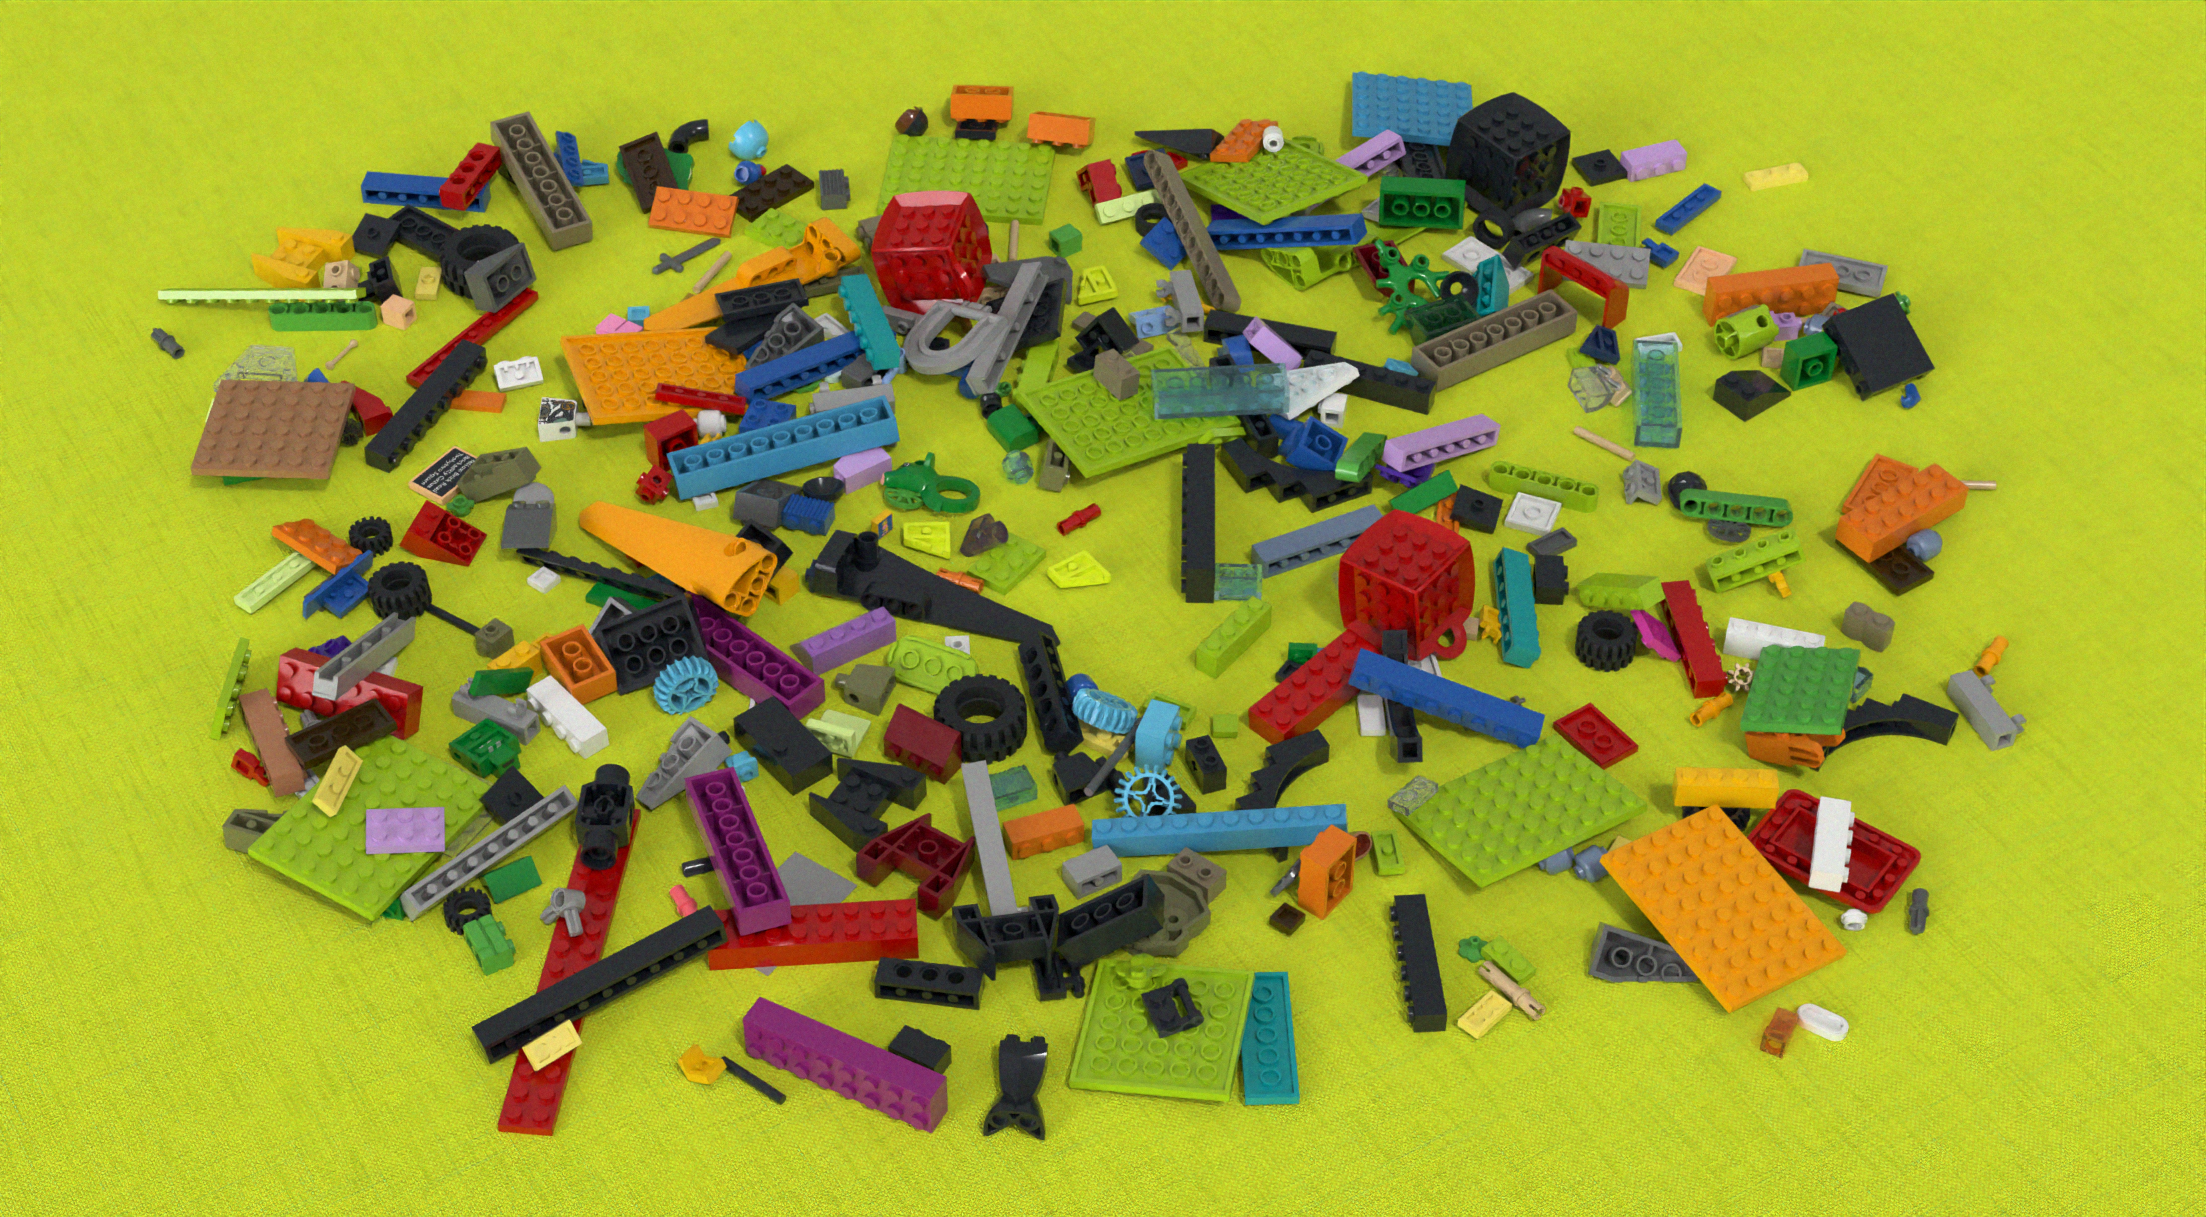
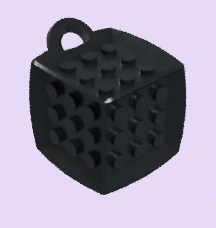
(1508, 154)

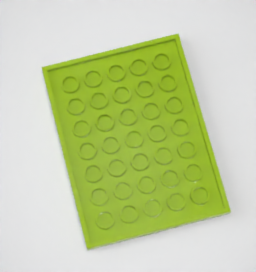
(1002, 176)
(1273, 182)
(1109, 432)
(1522, 810)
(331, 851)

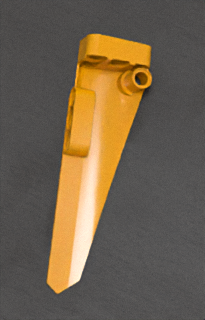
(819, 255)
(703, 561)

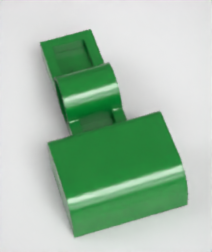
(1013, 428)

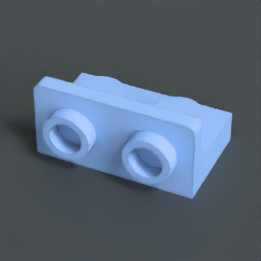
(1151, 322)

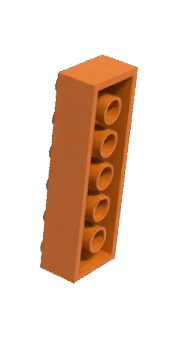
(1788, 290)
(1900, 512)

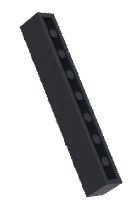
(425, 406)

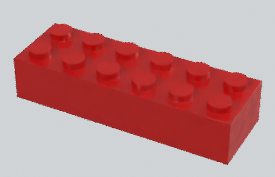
(1310, 692)
(396, 695)

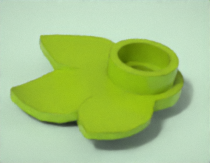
(1140, 970)

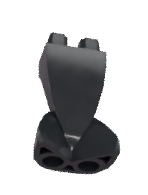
(1020, 1080)

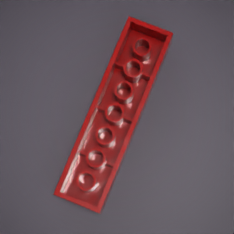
(823, 936)

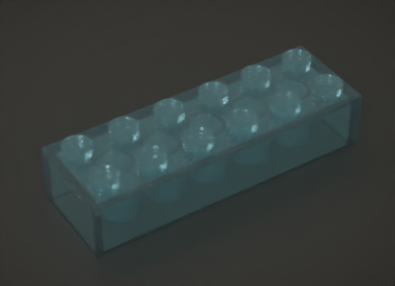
(1220, 391)
(1656, 394)

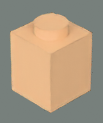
(398, 312)

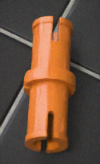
(962, 580)

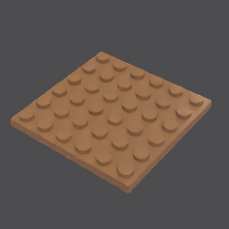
(274, 429)

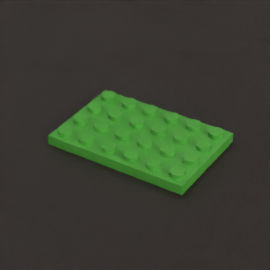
(1801, 690)

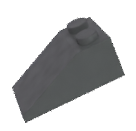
(500, 278)
(763, 502)
(529, 525)

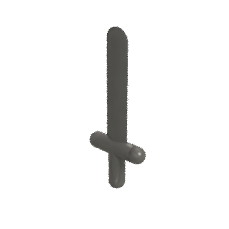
(674, 262)

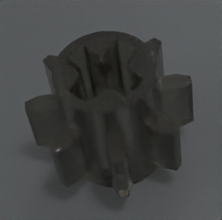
(352, 432)

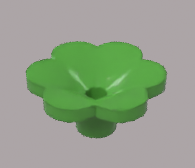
(1471, 949)

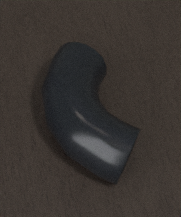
(687, 134)

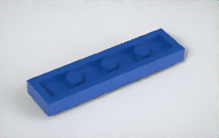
(1688, 209)

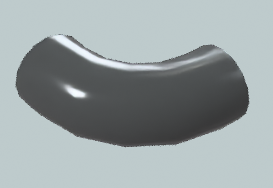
(1530, 219)

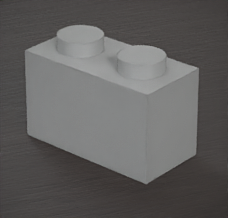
(1092, 872)

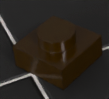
(1287, 919)

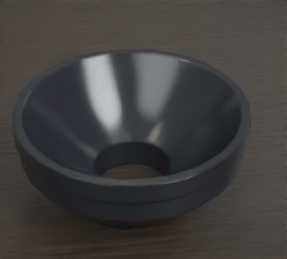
(1469, 286)
(824, 488)

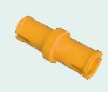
(1991, 656)
(1711, 709)

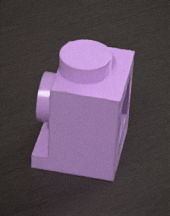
(1787, 324)

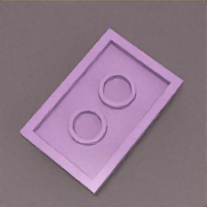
(405, 830)

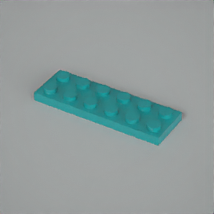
(1269, 1044)

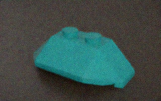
(1492, 287)

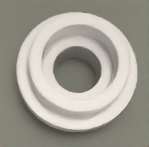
(1854, 920)

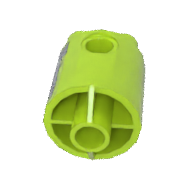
(1745, 331)

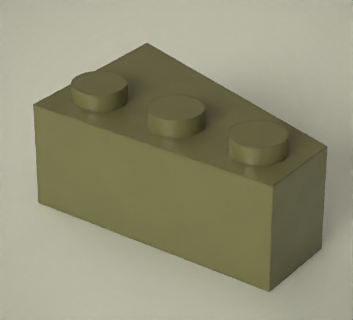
(498, 473)
(246, 826)

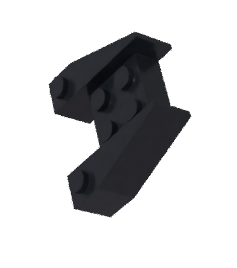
(863, 797)
(1008, 935)

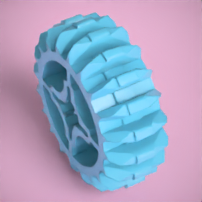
(685, 685)
(1104, 710)
(1153, 777)

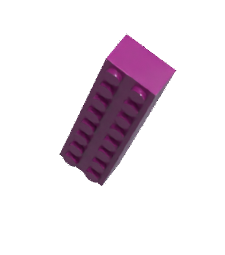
(756, 664)
(737, 851)
(846, 1065)

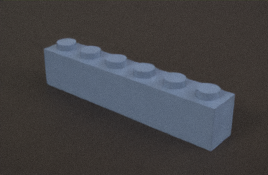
(1312, 542)

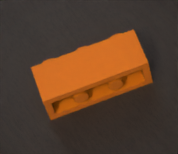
(1043, 832)

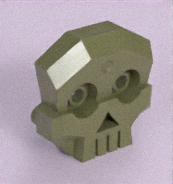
(1182, 905)

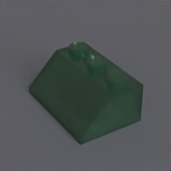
(1439, 318)

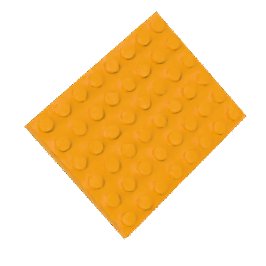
(622, 371)
(1723, 907)

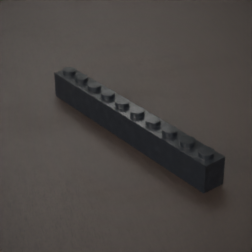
(600, 983)

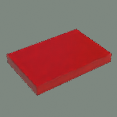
(1595, 736)

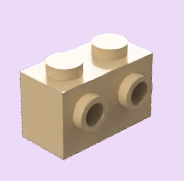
(341, 275)

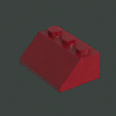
(1369, 260)
(923, 744)

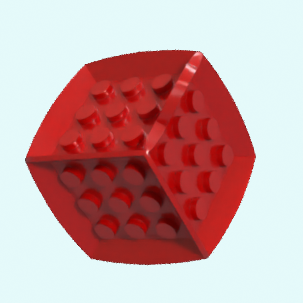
(931, 250)
(1408, 578)

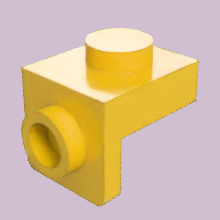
(700, 1067)

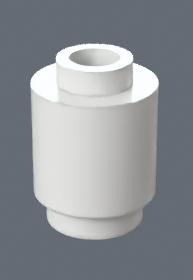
(1273, 139)

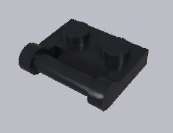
(1164, 1012)

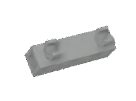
(1185, 300)
(829, 400)
(1982, 710)
(508, 715)

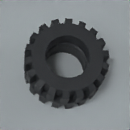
(400, 589)
(1606, 640)

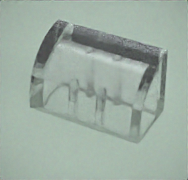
(1589, 388)

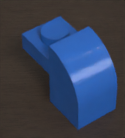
(1238, 348)

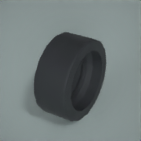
(1148, 212)
(1502, 219)

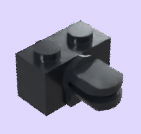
(382, 281)

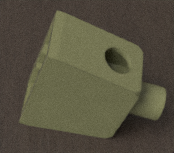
(867, 687)

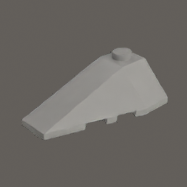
(692, 752)

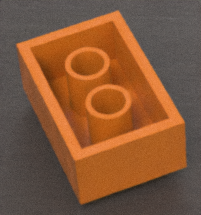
(982, 103)
(1061, 129)
(578, 664)
(1326, 871)

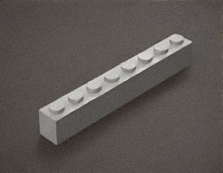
(488, 853)

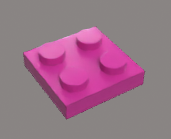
(1655, 635)

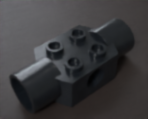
(605, 816)

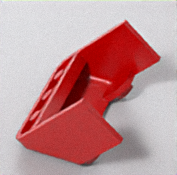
(1560, 262)

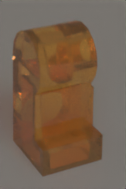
(1779, 1030)

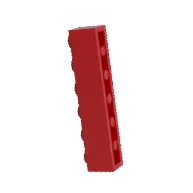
(1693, 640)

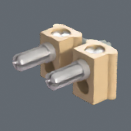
(1614, 379)

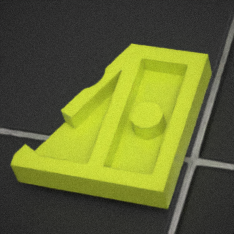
(1096, 286)
(928, 537)
(1078, 571)

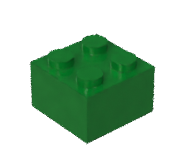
(1808, 361)

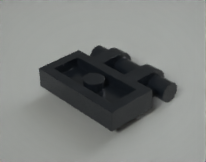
(1054, 984)

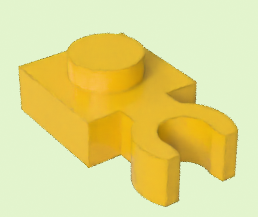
(1781, 583)
(1490, 622)

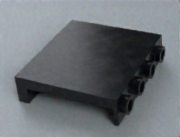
(1878, 346)

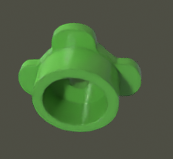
(1904, 301)
(460, 506)

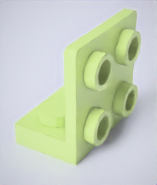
(839, 731)

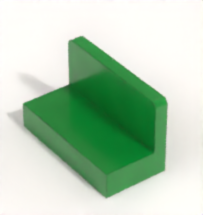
(511, 879)

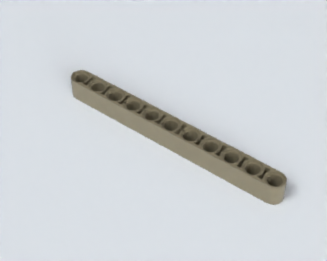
(1192, 231)

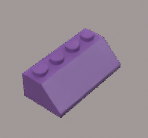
(846, 641)

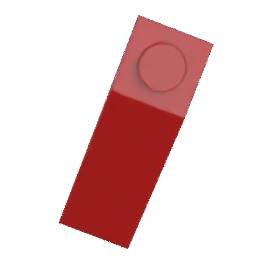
(369, 411)

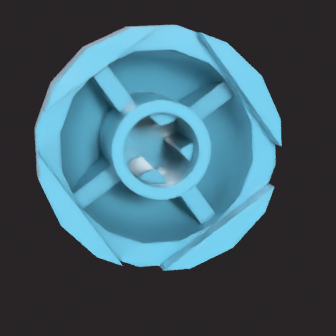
(750, 141)

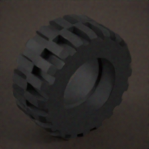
(467, 248)
(984, 697)

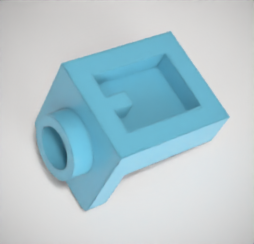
(1400, 366)
(744, 765)

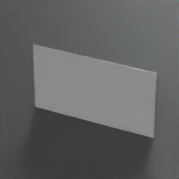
(810, 884)

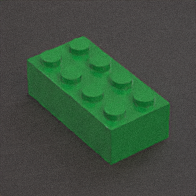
(1422, 202)

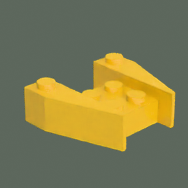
(301, 256)

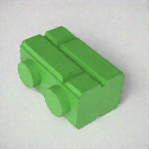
(489, 944)

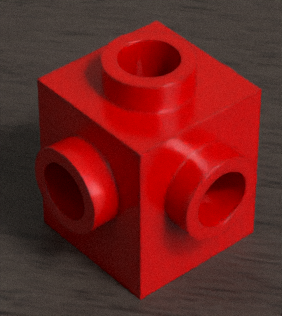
(1575, 202)
(653, 485)

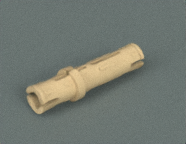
(1519, 996)

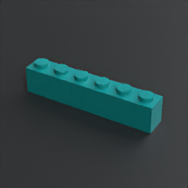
(869, 322)
(1516, 608)

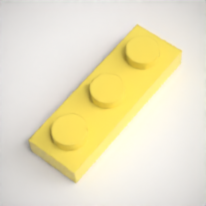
(1775, 176)
(337, 781)

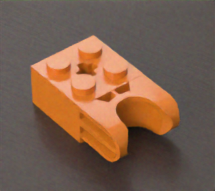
(1790, 748)

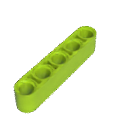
(1571, 492)

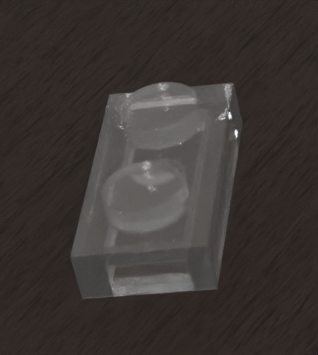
(1413, 795)

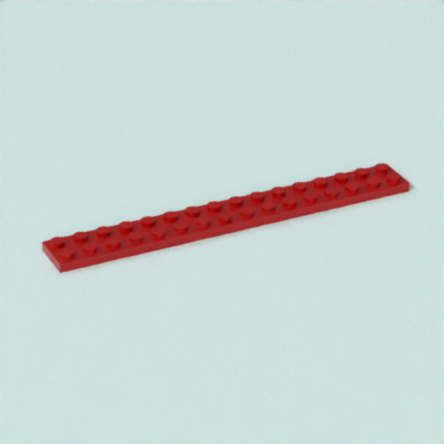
(536, 1096)

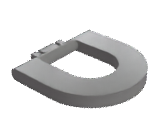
(970, 347)

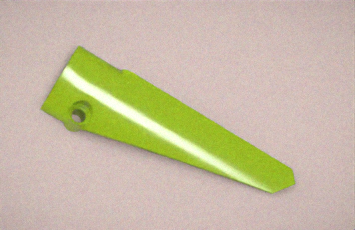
(1310, 264)

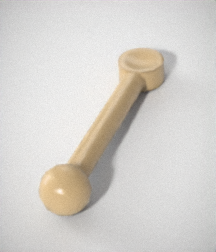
(330, 364)

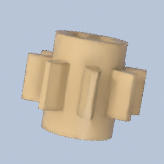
(1739, 683)

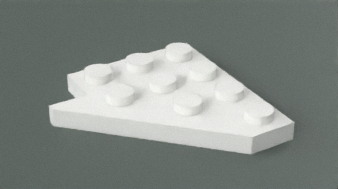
(1316, 383)

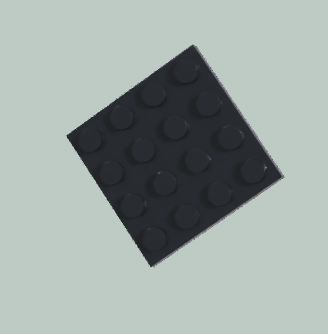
(1046, 317)

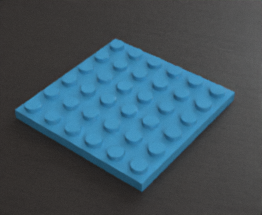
(1409, 107)

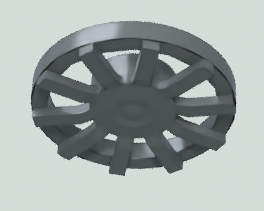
(1729, 530)
(1285, 881)

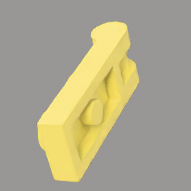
(1102, 740)

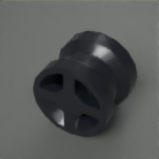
(990, 403)

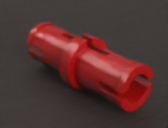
(1078, 519)

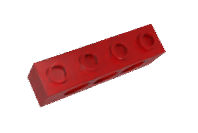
(470, 176)

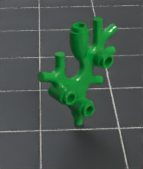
(1398, 281)

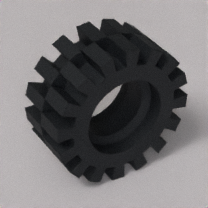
(378, 528)
(462, 901)

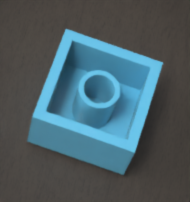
(1158, 735)

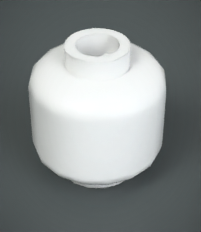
(710, 422)

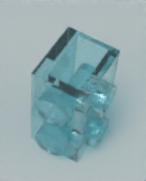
(1240, 584)

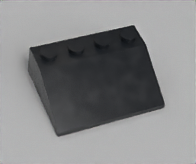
(651, 640)

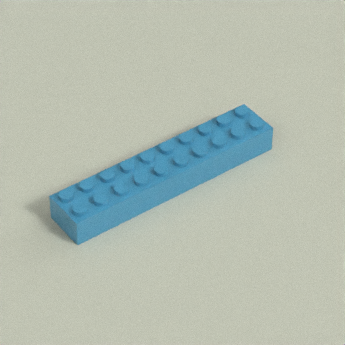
(783, 447)

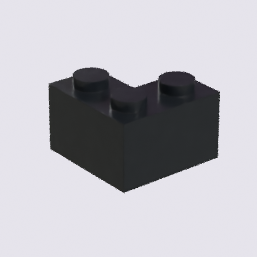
(1108, 332)

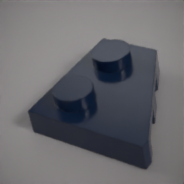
(1602, 345)

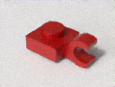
(249, 766)

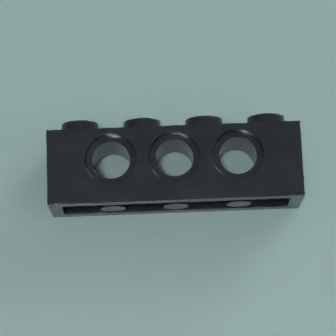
(1532, 243)
(929, 983)

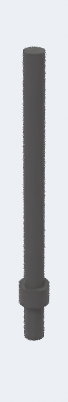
(1112, 760)

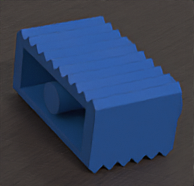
(808, 514)

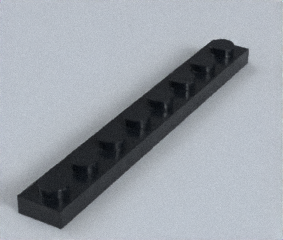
(595, 572)

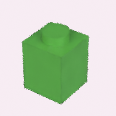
(1065, 241)

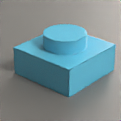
(638, 314)

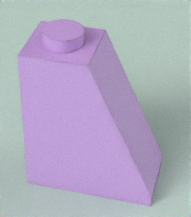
(1271, 344)
(862, 468)

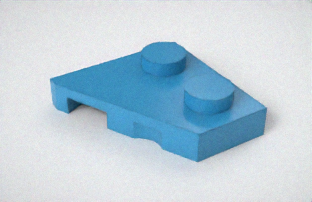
(594, 173)

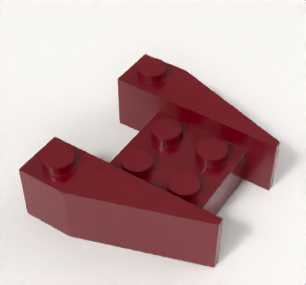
(925, 854)

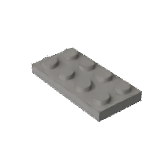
(1623, 262)
(1854, 274)

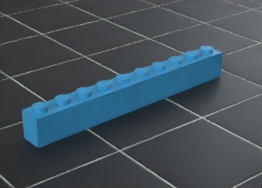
(1217, 830)

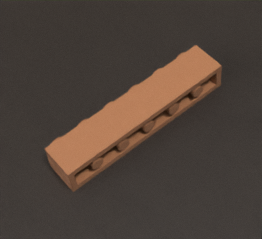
(268, 731)

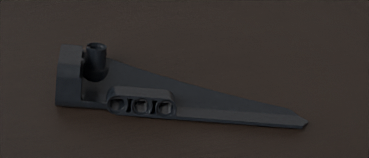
(865, 573)

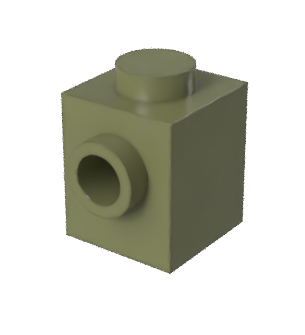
(494, 639)

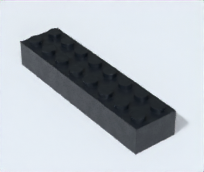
(1198, 523)

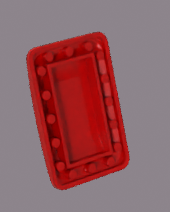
(1876, 864)

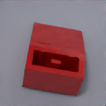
(442, 536)

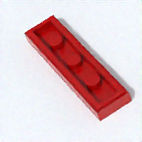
(700, 398)

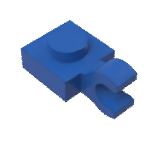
(1662, 253)

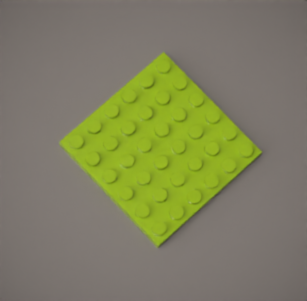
(1126, 1055)

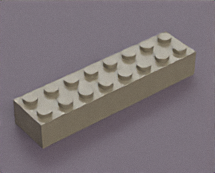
(541, 181)
(1494, 339)

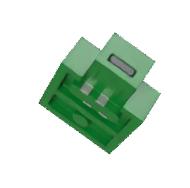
(486, 749)

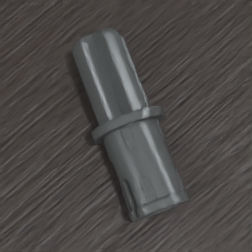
(167, 343)
(1918, 910)

